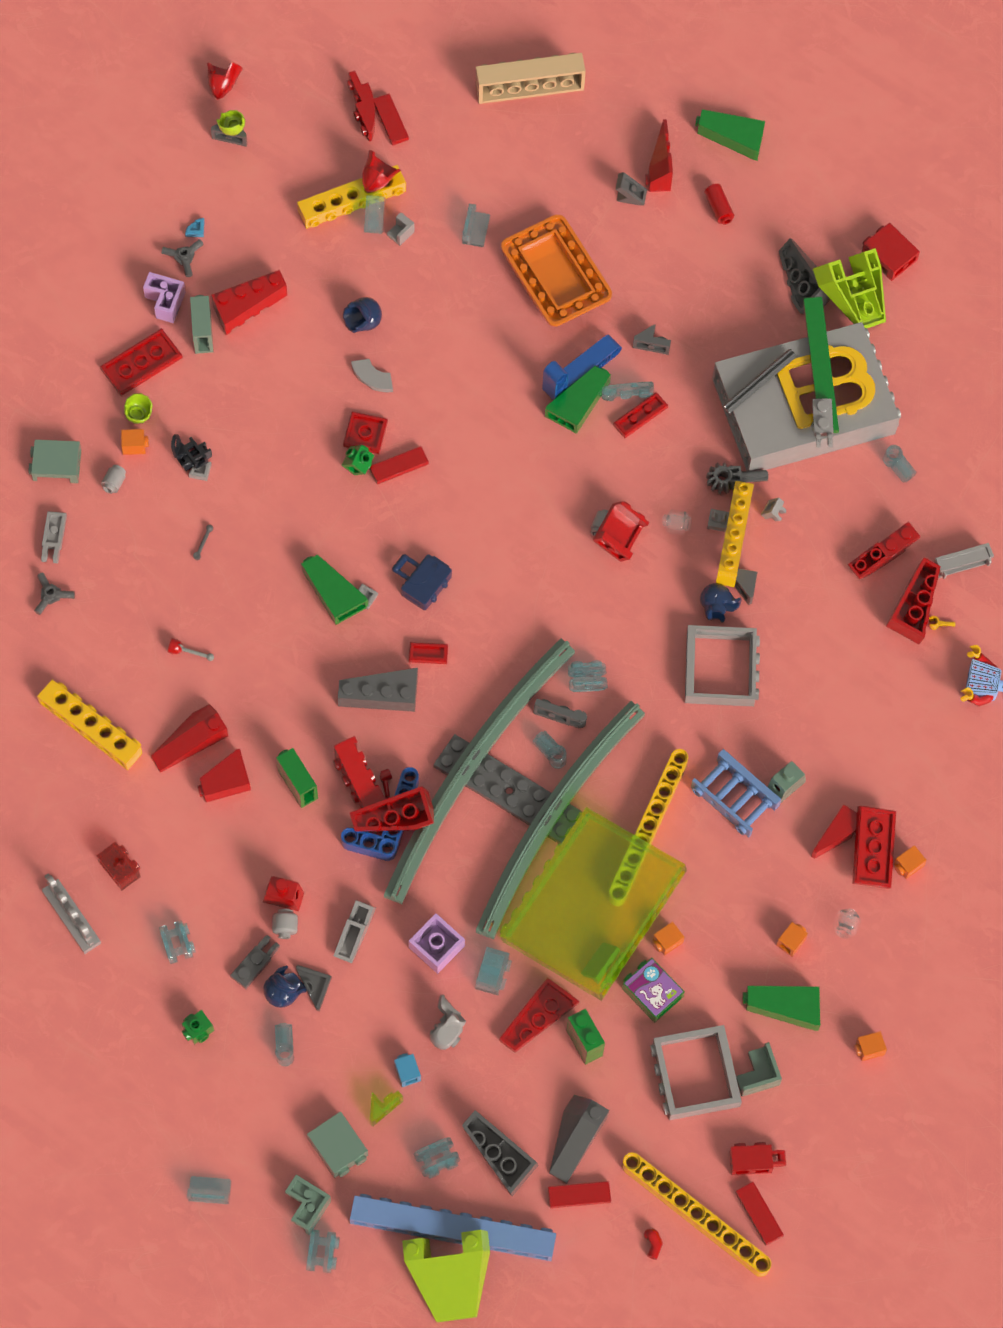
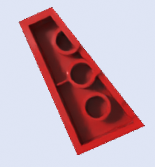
(914, 606)
(356, 774)

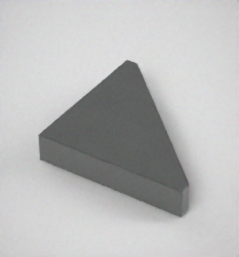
(315, 983)

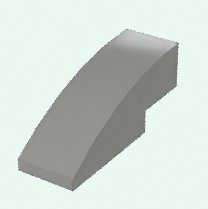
(354, 931)

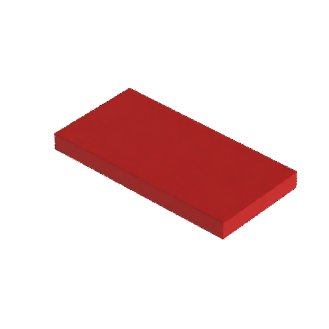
(141, 362)
(874, 847)

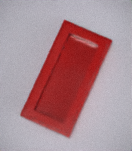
(428, 653)

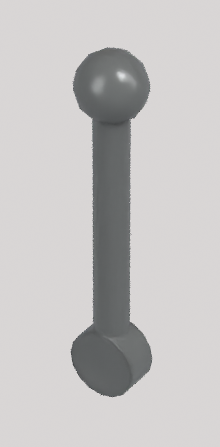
(197, 555)

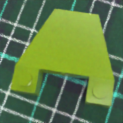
(857, 295)
(450, 1282)

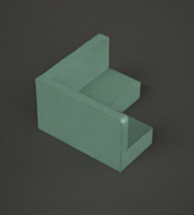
(765, 1072)
(312, 1201)

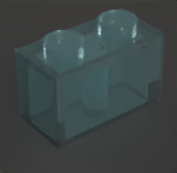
(374, 214)
(492, 971)

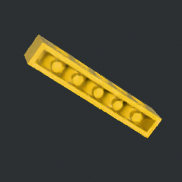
(341, 195)
(734, 534)
(125, 756)

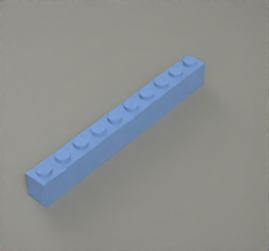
(447, 1227)

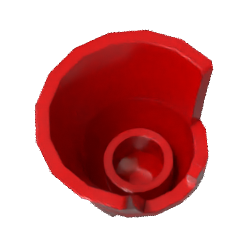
(222, 80)
(376, 173)

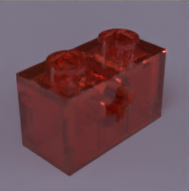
(123, 875)

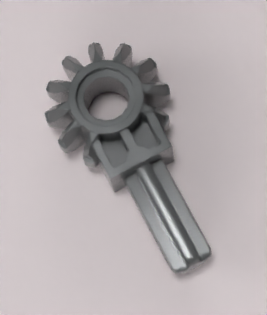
(732, 474)

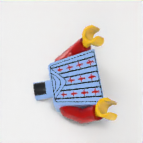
(982, 679)

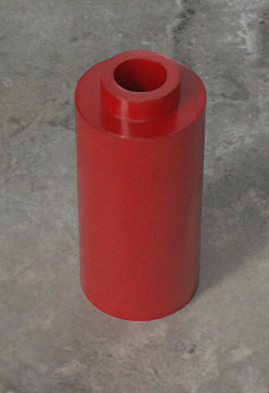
(719, 204)

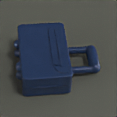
(425, 581)

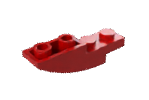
(364, 105)
(884, 552)

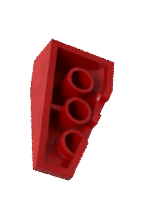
(660, 168)
(192, 736)
(401, 812)

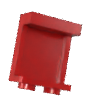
(893, 249)
(620, 530)

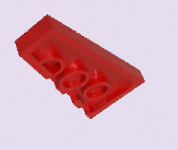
(539, 1013)

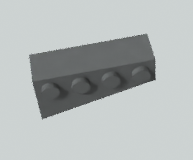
(380, 691)
(503, 1155)

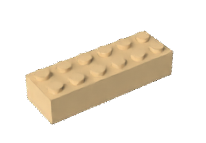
(530, 78)

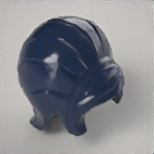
(362, 315)
(717, 600)
(283, 988)

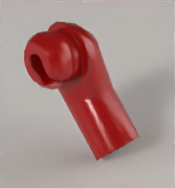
(656, 1243)

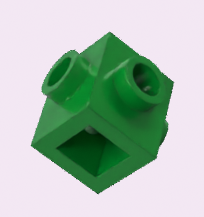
(358, 460)
(197, 1027)

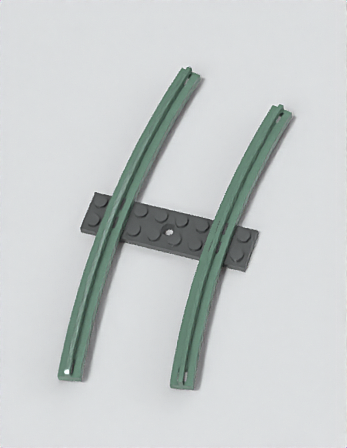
(544, 811)

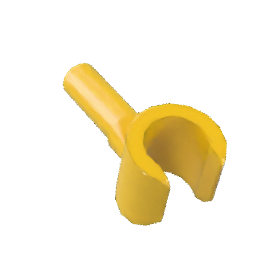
(939, 623)

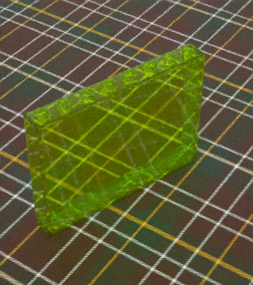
(593, 903)

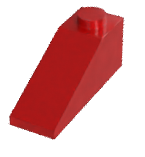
(839, 831)

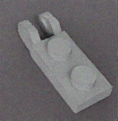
(823, 421)
(53, 535)

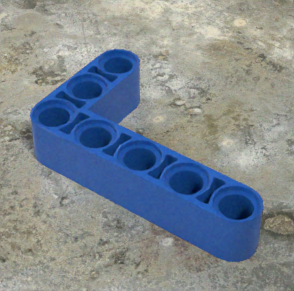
(559, 379)
(386, 839)

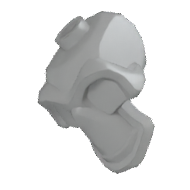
(451, 1026)

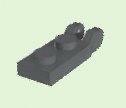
(560, 713)
(254, 963)

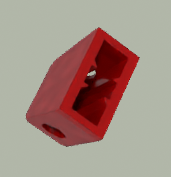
(283, 893)

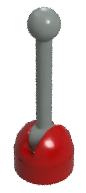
(176, 647)

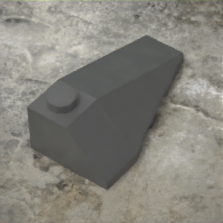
(800, 275)
(577, 1131)

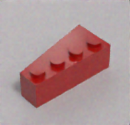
(248, 299)

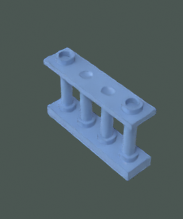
(739, 774)

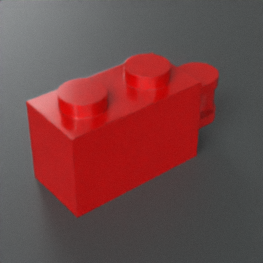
(755, 1158)

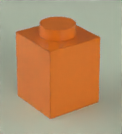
(134, 441)
(909, 862)
(667, 938)
(792, 938)
(870, 1046)

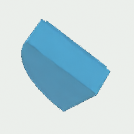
(196, 229)

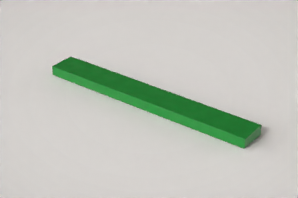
(820, 353)

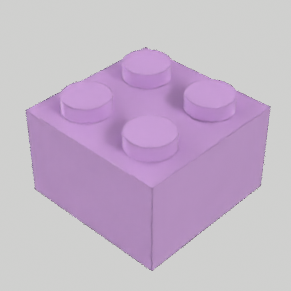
(436, 943)

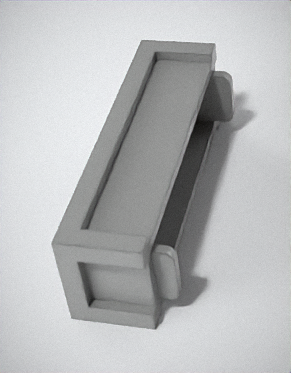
(964, 560)

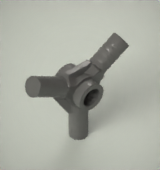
(184, 255)
(50, 594)

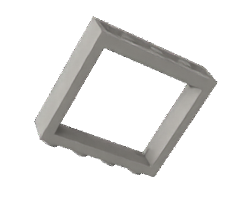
(727, 633)
(727, 1063)

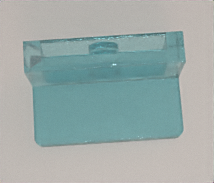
(475, 227)
(209, 1190)

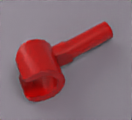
(384, 776)

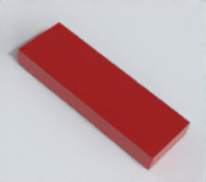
(391, 119)
(640, 415)
(399, 465)
(579, 1194)
(759, 1213)

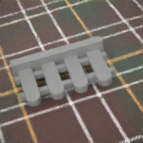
(70, 915)

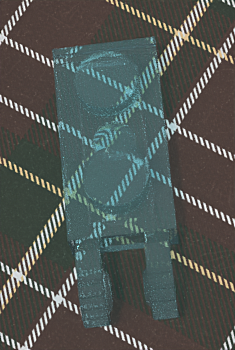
(627, 390)

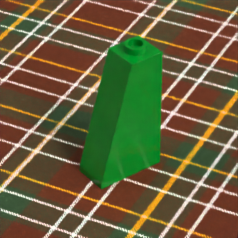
(732, 131)
(578, 401)
(334, 591)
(785, 1003)

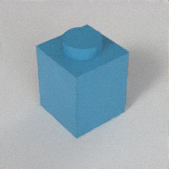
(407, 1069)

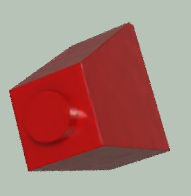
(225, 778)

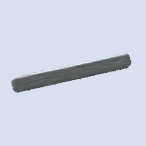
(759, 381)

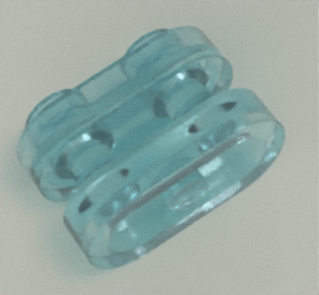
(587, 676)
(180, 930)
(448, 1161)
(329, 1261)

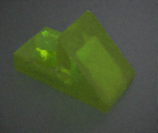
(380, 1110)

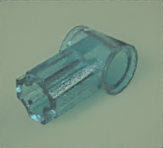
(900, 464)
(550, 748)
(284, 1043)

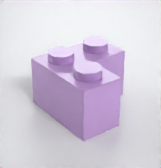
(167, 293)

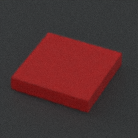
(365, 431)

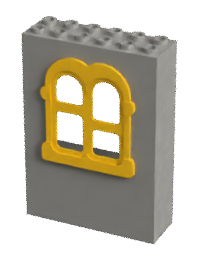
(772, 422)

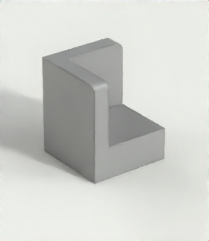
(402, 230)

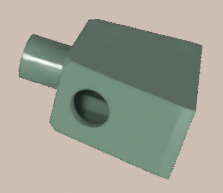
(788, 780)

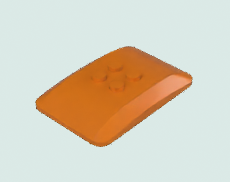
(556, 270)

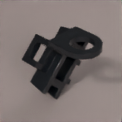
(195, 458)

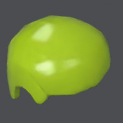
(231, 122)
(138, 408)

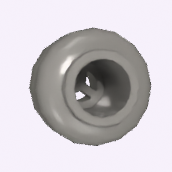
(285, 923)

